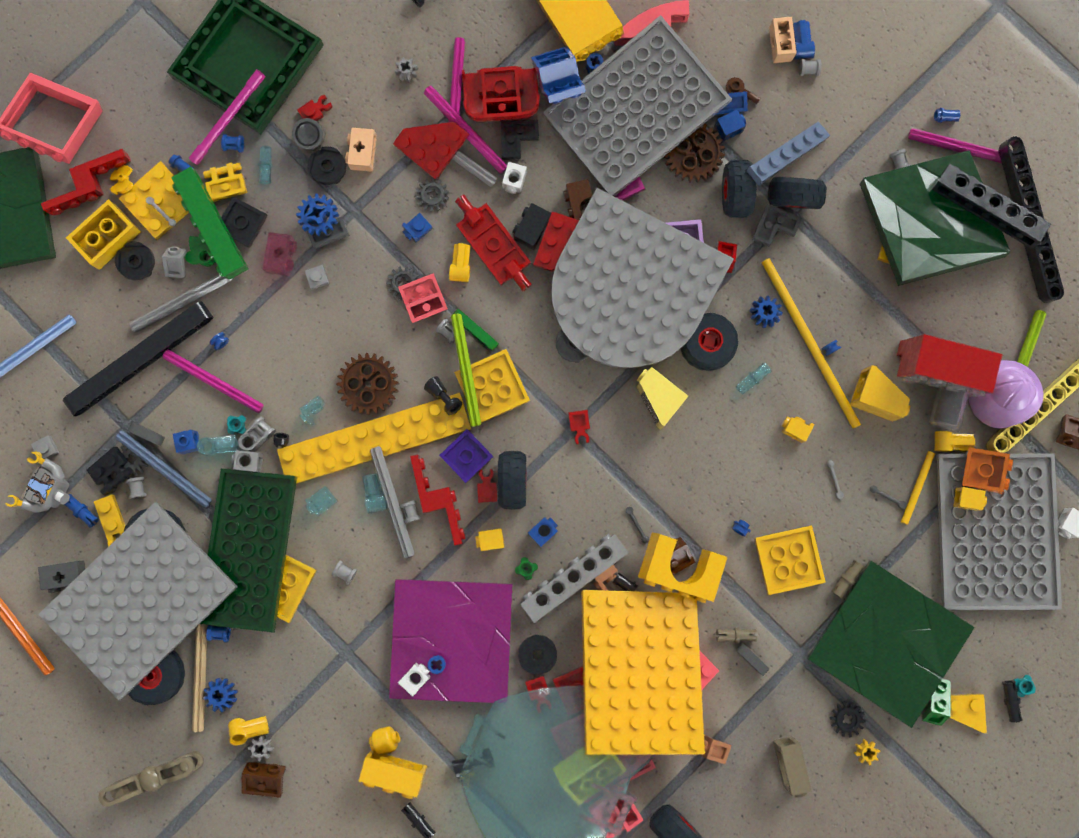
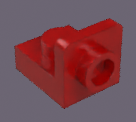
(729, 249)

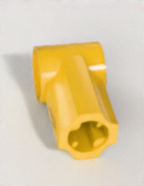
(460, 265)
(947, 441)
(240, 729)

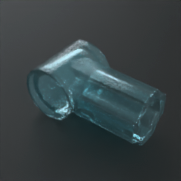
(220, 445)
(374, 497)

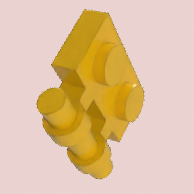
(227, 186)

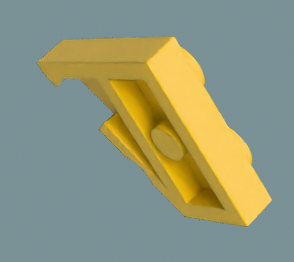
(969, 710)

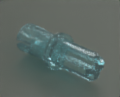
(265, 165)
(753, 378)

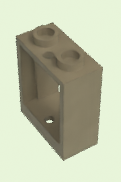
(792, 766)

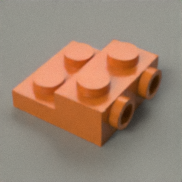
(987, 470)

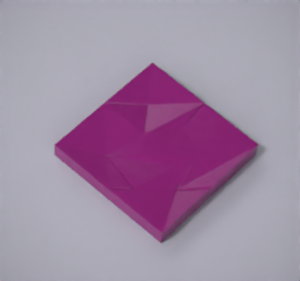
(463, 625)

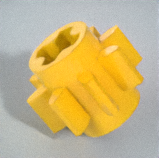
(862, 748)

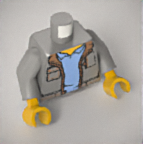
(45, 489)

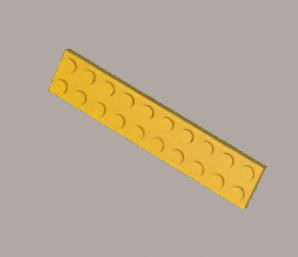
(353, 444)

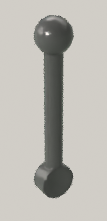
(901, 504)
(645, 539)

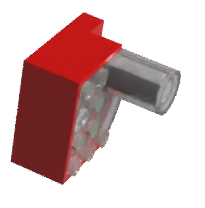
(952, 370)

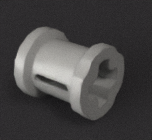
(810, 67)
(899, 159)
(446, 330)
(136, 488)
(410, 511)
(344, 572)

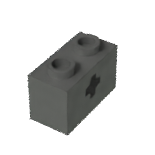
(51, 575)

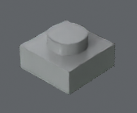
(317, 277)
(46, 447)

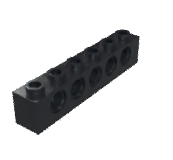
(996, 215)

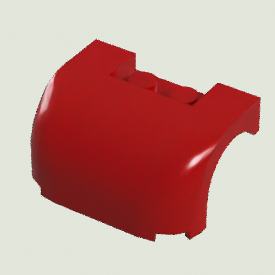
(500, 93)

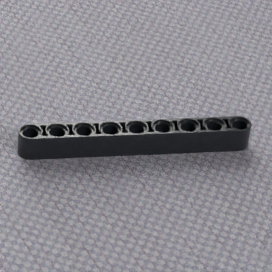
(1029, 192)
(137, 359)

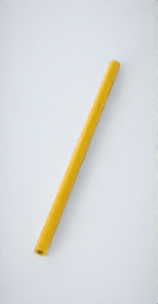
(811, 343)

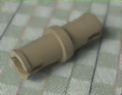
(848, 579)
(736, 635)

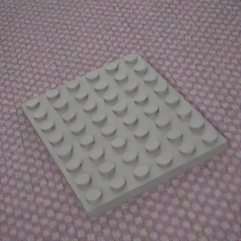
(638, 106)
(1008, 549)
(137, 601)

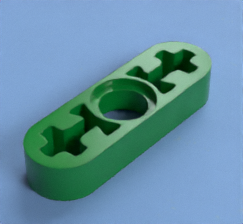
(477, 331)

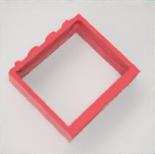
(21, 100)

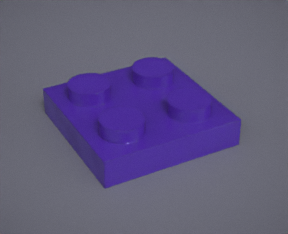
(466, 456)

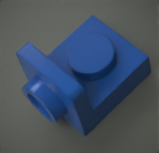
(416, 228)

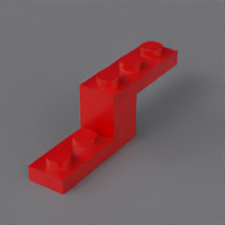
(86, 182)
(437, 499)

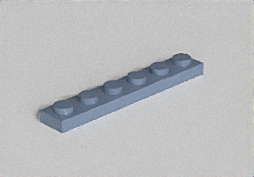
(788, 153)

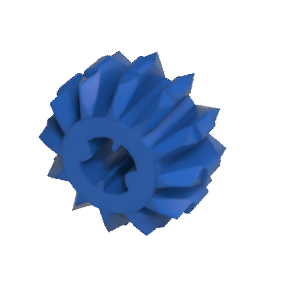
(759, 308)
(217, 701)

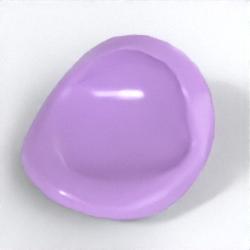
(1014, 399)

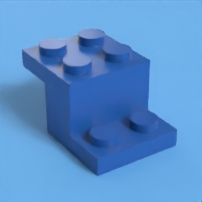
(558, 75)

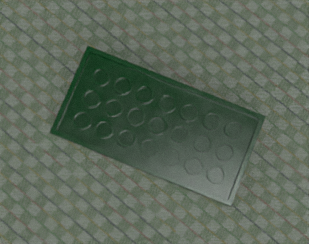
(251, 546)

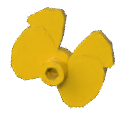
(123, 185)

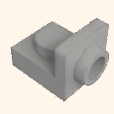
(174, 262)

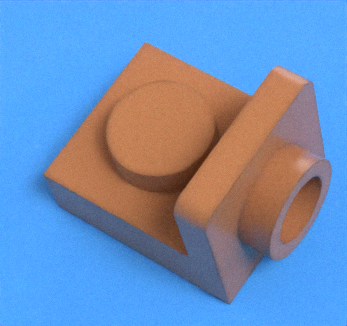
(607, 575)
(716, 750)

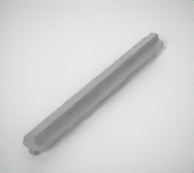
(178, 303)
(392, 502)

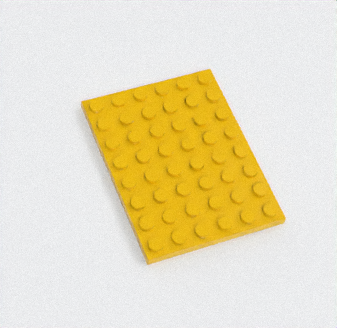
(641, 674)

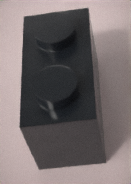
(532, 226)

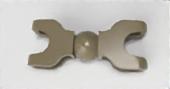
(151, 778)

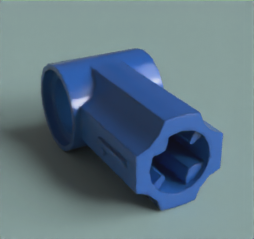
(804, 45)

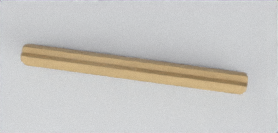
(199, 678)

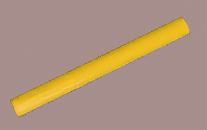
(917, 488)

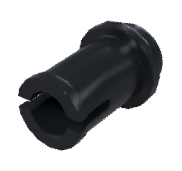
(625, 583)

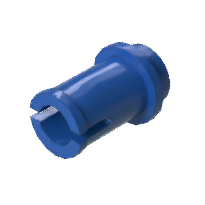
(946, 115)
(177, 162)

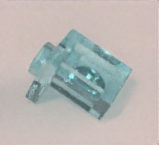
(314, 407)
(320, 501)

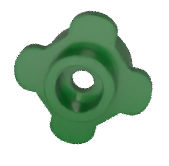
(531, 568)

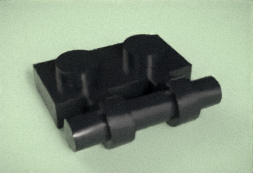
(106, 466)

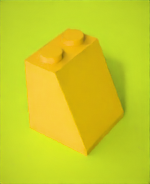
(879, 395)

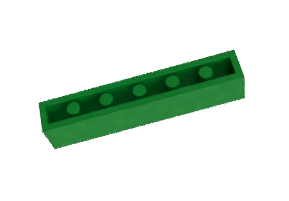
(210, 223)

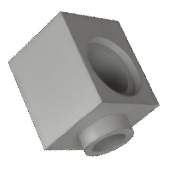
(255, 461)

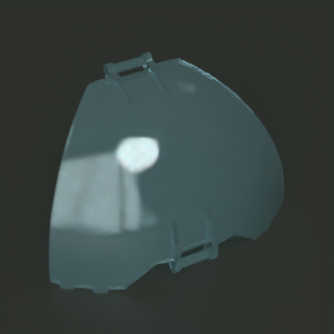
(534, 773)

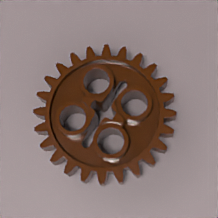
(709, 146)
(355, 372)

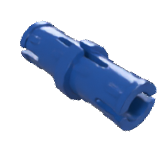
(81, 511)

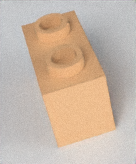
(782, 40)
(365, 158)

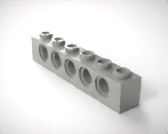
(537, 611)

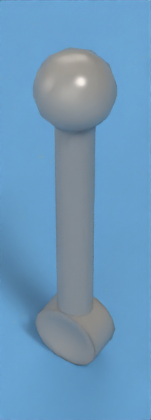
(149, 200)
(839, 494)

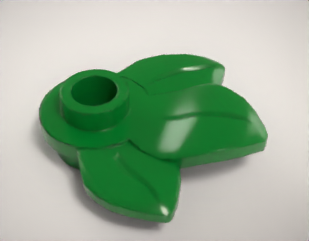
(198, 252)

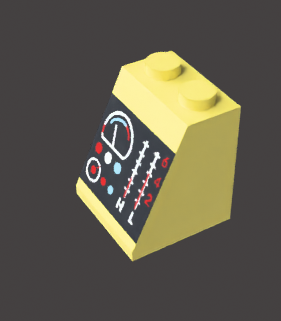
(659, 396)

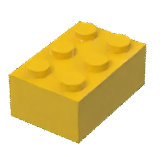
(103, 234)
(392, 774)

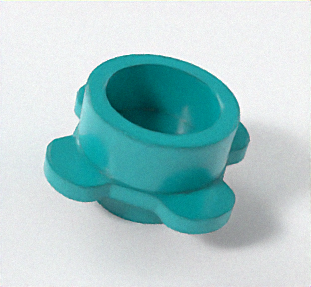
(231, 424)
(1029, 689)

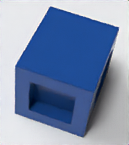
(730, 125)
(186, 441)
(534, 533)

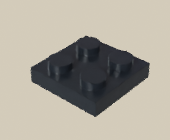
(243, 221)

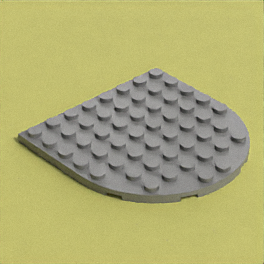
(632, 284)

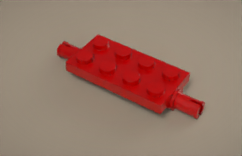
(493, 243)

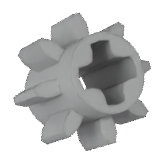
(404, 65)
(254, 748)

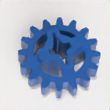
(325, 211)

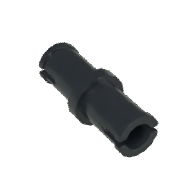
(1012, 701)
(418, 821)

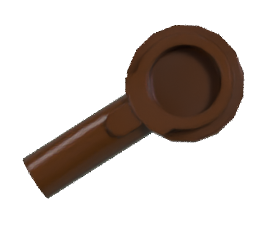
(737, 85)

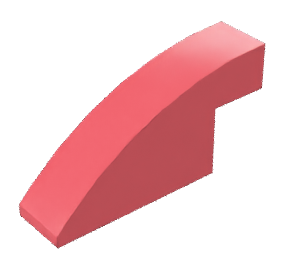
(671, 12)

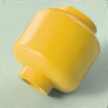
(384, 740)

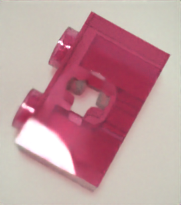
(275, 245)

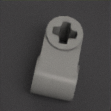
(257, 434)

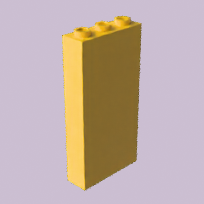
(583, 24)

